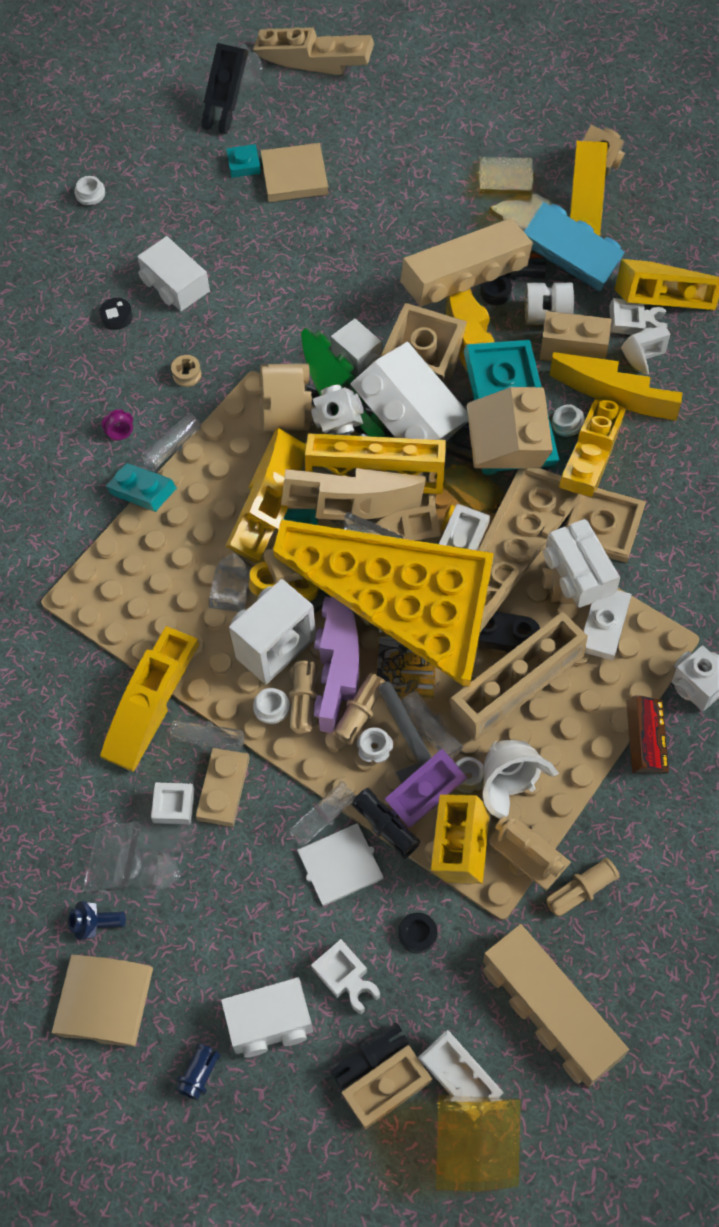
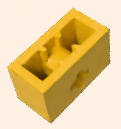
(460, 839)

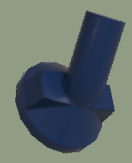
(85, 920)

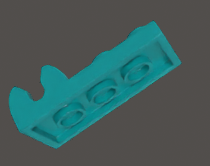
(503, 366)

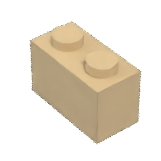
(575, 335)

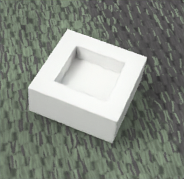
(172, 803)

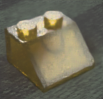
(477, 1143)

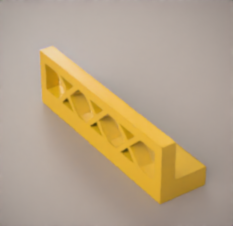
(403, 455)

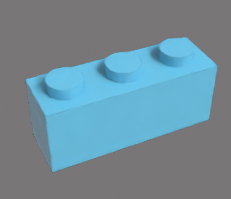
(573, 246)

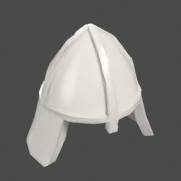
(509, 770)

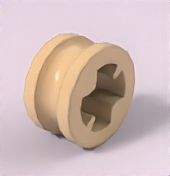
(178, 367)

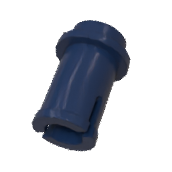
(197, 1072)

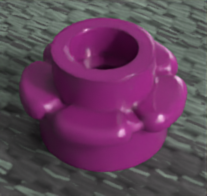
(117, 424)

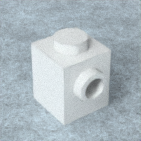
(356, 345)

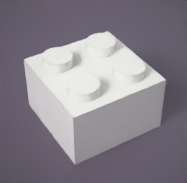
(273, 630)

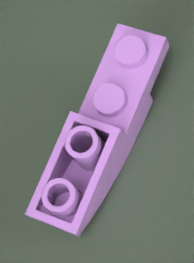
(341, 661)

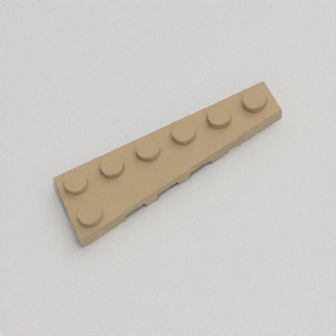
(521, 529)

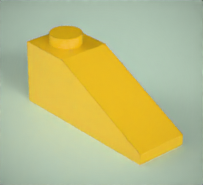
(666, 285)

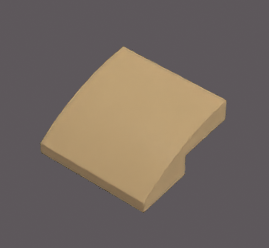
(102, 1000)

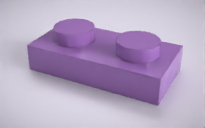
(422, 789)

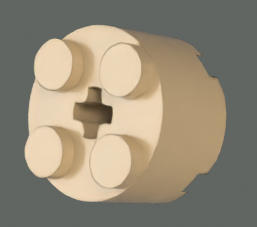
(285, 397)

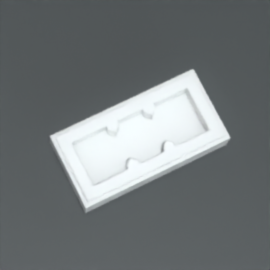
(606, 624)
(457, 1069)

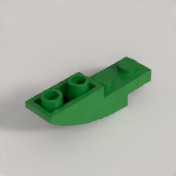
(332, 370)

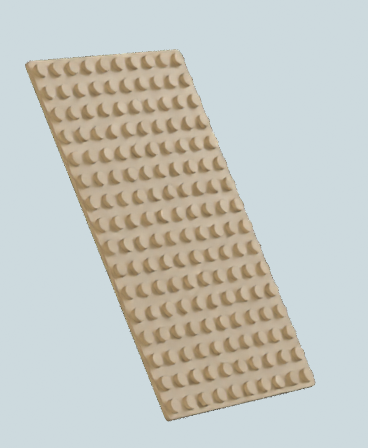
(160, 573)

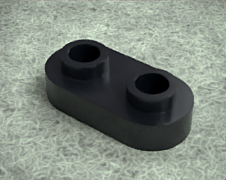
(504, 631)

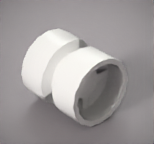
(560, 300)

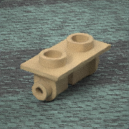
(528, 851)

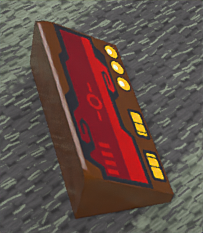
(647, 735)

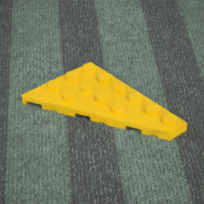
(409, 589)

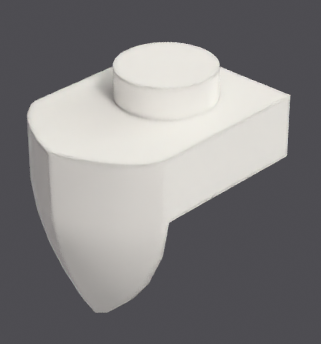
(644, 345)

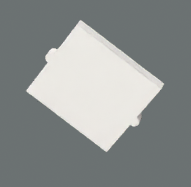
(340, 864)

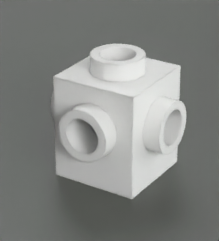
(348, 415)
(698, 677)

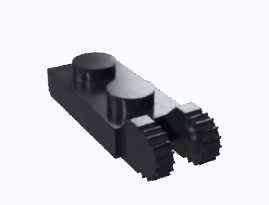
(223, 85)

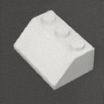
(410, 396)

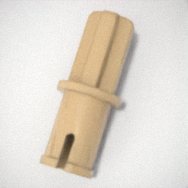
(303, 697)
(358, 710)
(582, 887)

